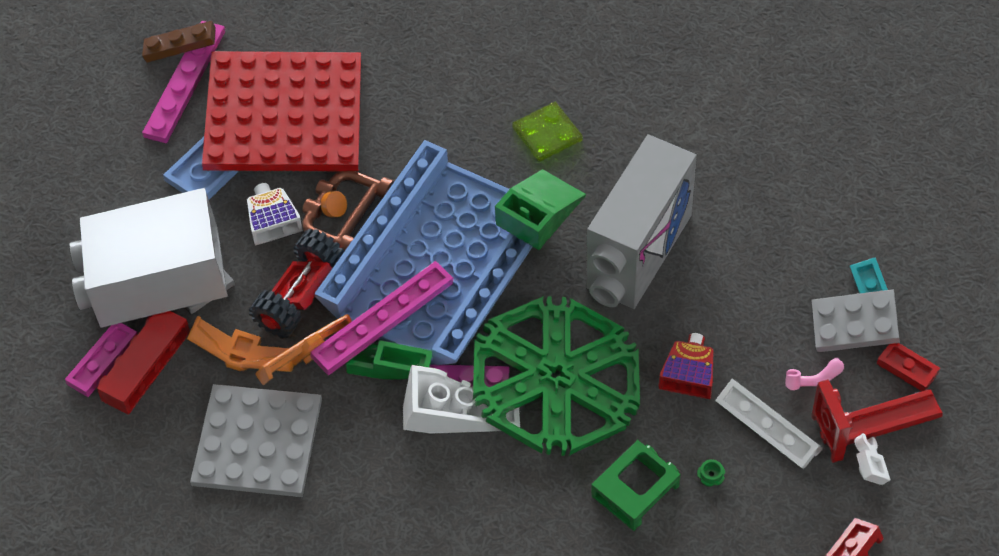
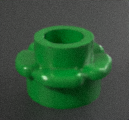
(714, 467)

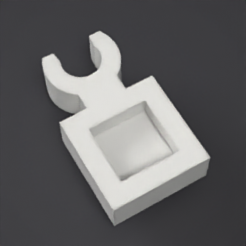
(871, 464)

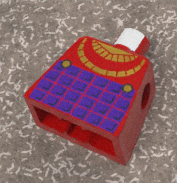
(689, 368)

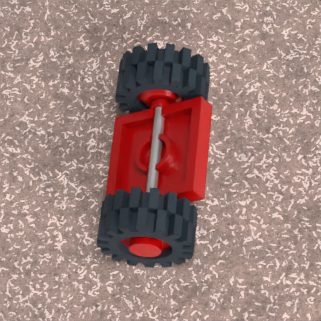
(298, 284)

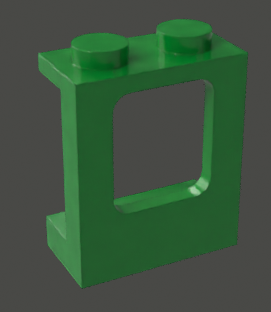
(621, 499)

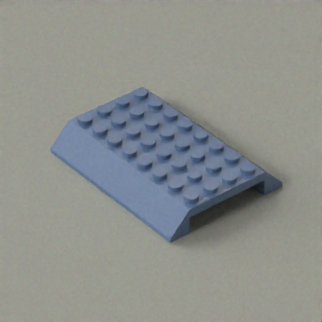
(426, 218)

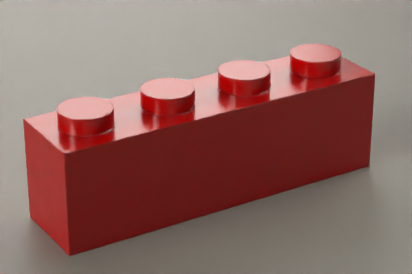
(143, 360)

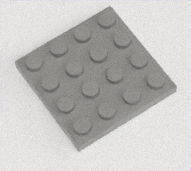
(256, 440)

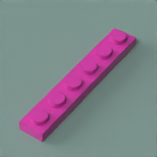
(180, 90)
(381, 318)

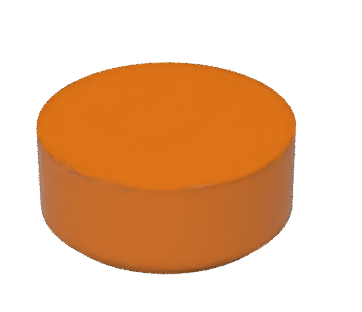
(333, 204)

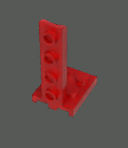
(842, 428)

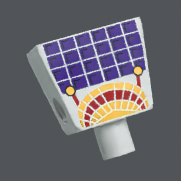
(272, 214)

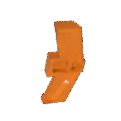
(301, 350)
(238, 351)

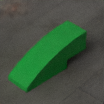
(388, 361)

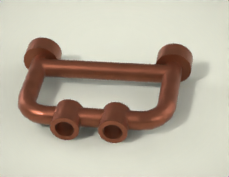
(313, 209)

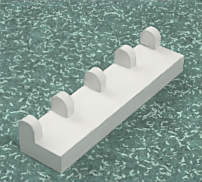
(768, 424)

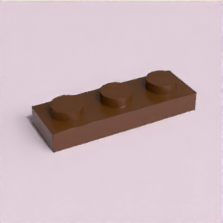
(179, 41)

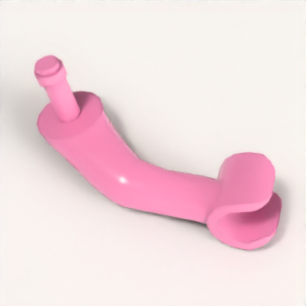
(795, 380)

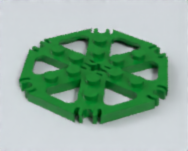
(556, 392)

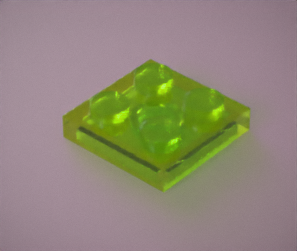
(547, 131)

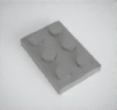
(855, 321)

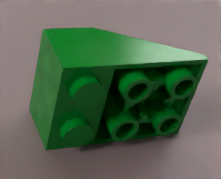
(537, 207)

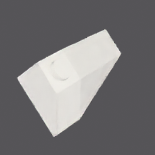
(443, 404)

